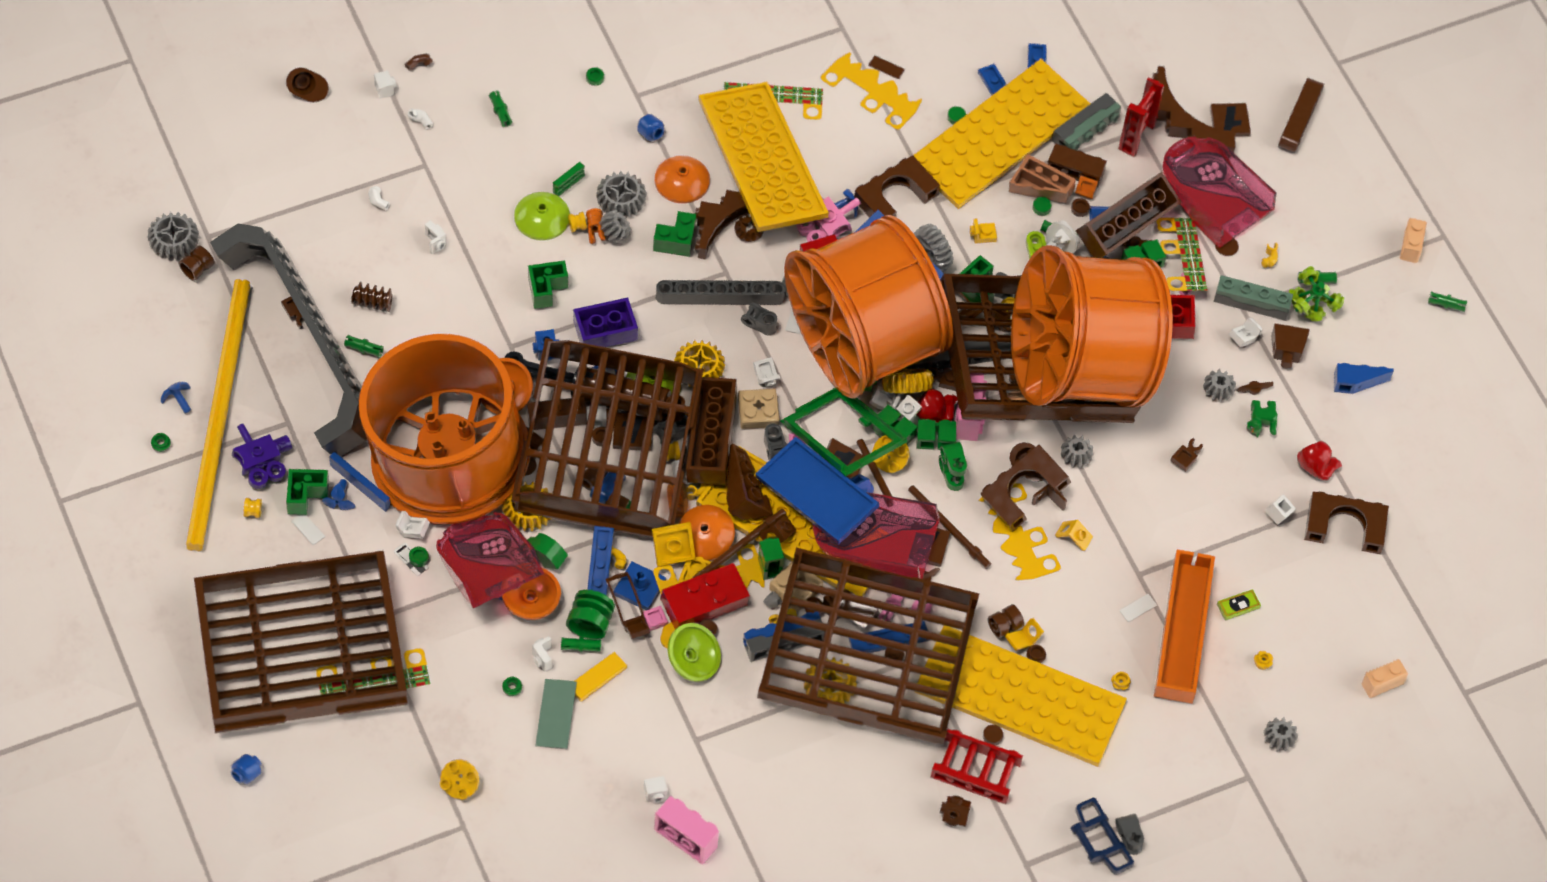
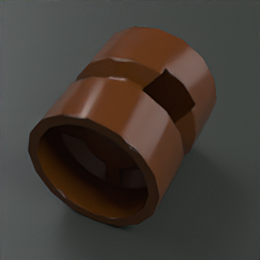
(196, 263)
(1006, 620)

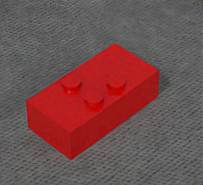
(1183, 316)
(705, 596)

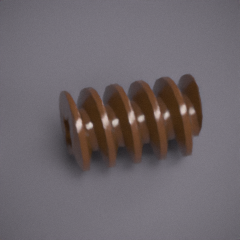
(372, 296)

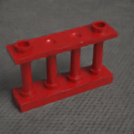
(1140, 117)
(967, 782)

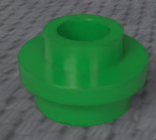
(160, 437)
(512, 681)

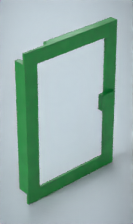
(869, 417)

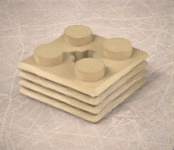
(751, 400)
(779, 585)

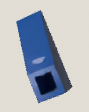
(1355, 378)

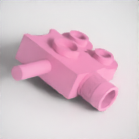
(834, 224)

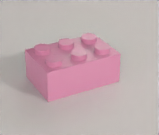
(970, 428)
(686, 829)

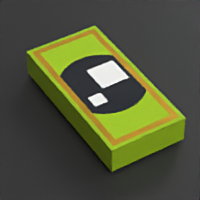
(1238, 604)

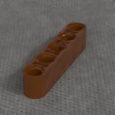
(1301, 114)

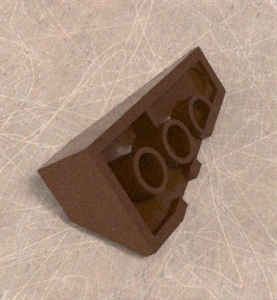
(743, 488)

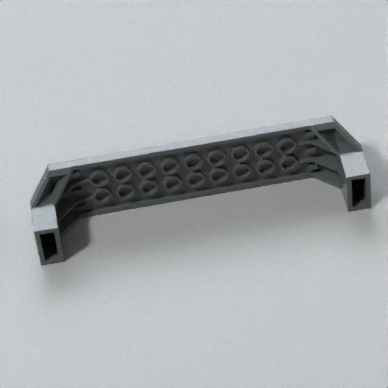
(243, 243)

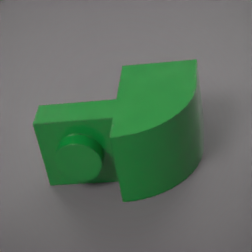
(548, 551)

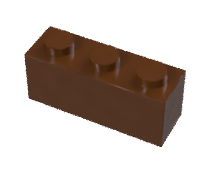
(1077, 163)
(562, 413)

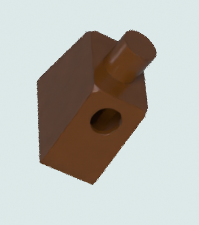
(1288, 343)

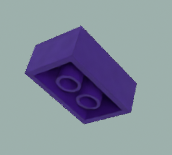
(606, 323)

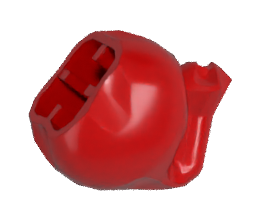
(936, 406)
(1318, 460)

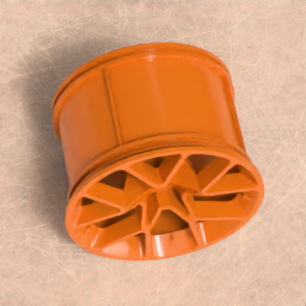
(868, 304)
(1090, 328)
(448, 473)

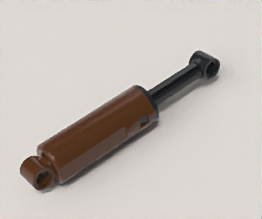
(608, 384)

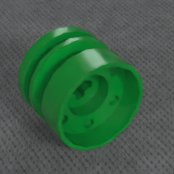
(590, 614)

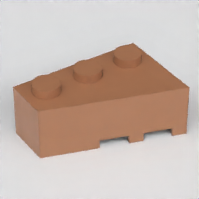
(1041, 180)

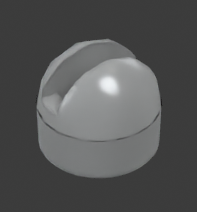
(772, 600)

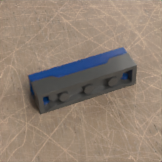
(758, 641)

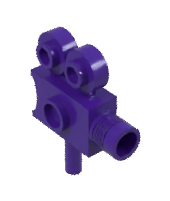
(260, 454)

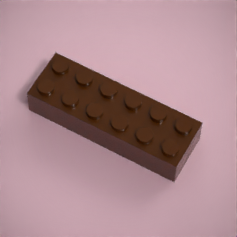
(1128, 216)
(712, 431)

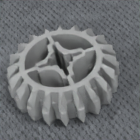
(613, 187)
(184, 235)
(935, 246)

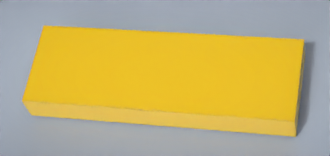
(599, 676)

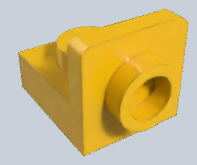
(983, 232)

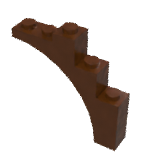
(1181, 123)
(715, 217)

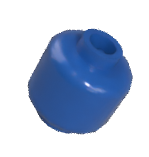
(650, 127)
(246, 769)

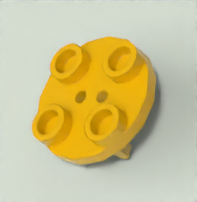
(897, 460)
(467, 783)

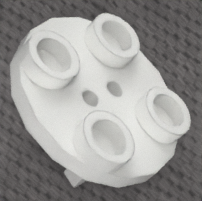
(1062, 236)

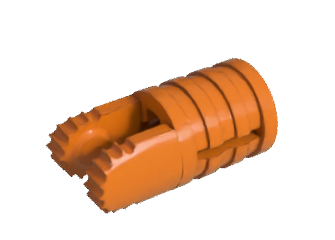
(593, 218)

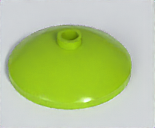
(541, 223)
(701, 648)

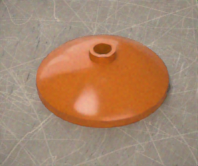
(682, 186)
(521, 384)
(720, 531)
(545, 594)

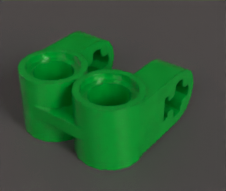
(953, 464)

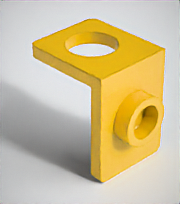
(1076, 532)
(1022, 638)

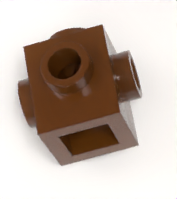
(955, 810)

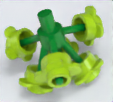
(1318, 293)

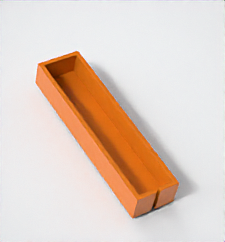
(1184, 627)

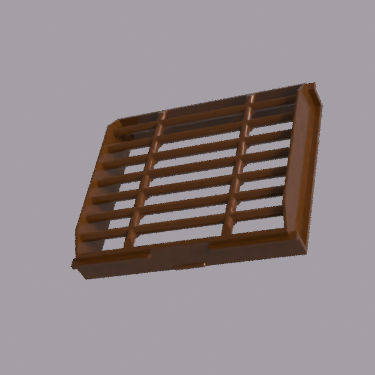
(1005, 408)
(592, 512)
(912, 588)
(312, 706)

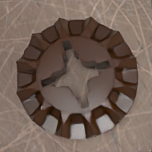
(740, 229)

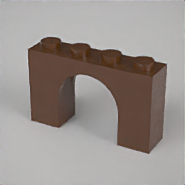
(906, 173)
(1035, 463)
(1370, 515)

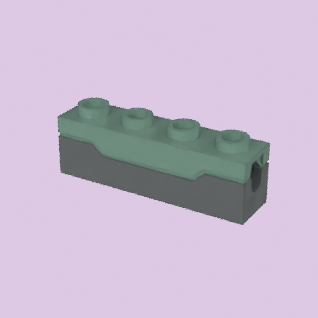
(1087, 122)
(1253, 298)

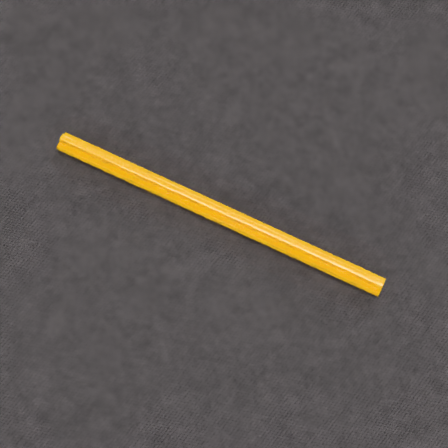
(218, 416)

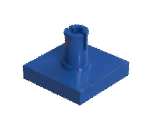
(644, 584)

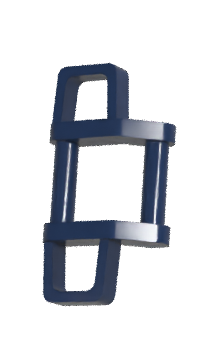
(1101, 820)

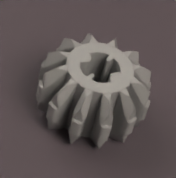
(615, 226)
(1219, 385)
(1076, 451)
(1272, 734)

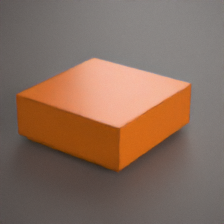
(1086, 187)

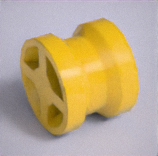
(577, 222)
(674, 451)
(252, 507)

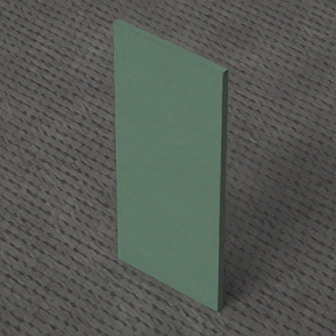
(556, 713)

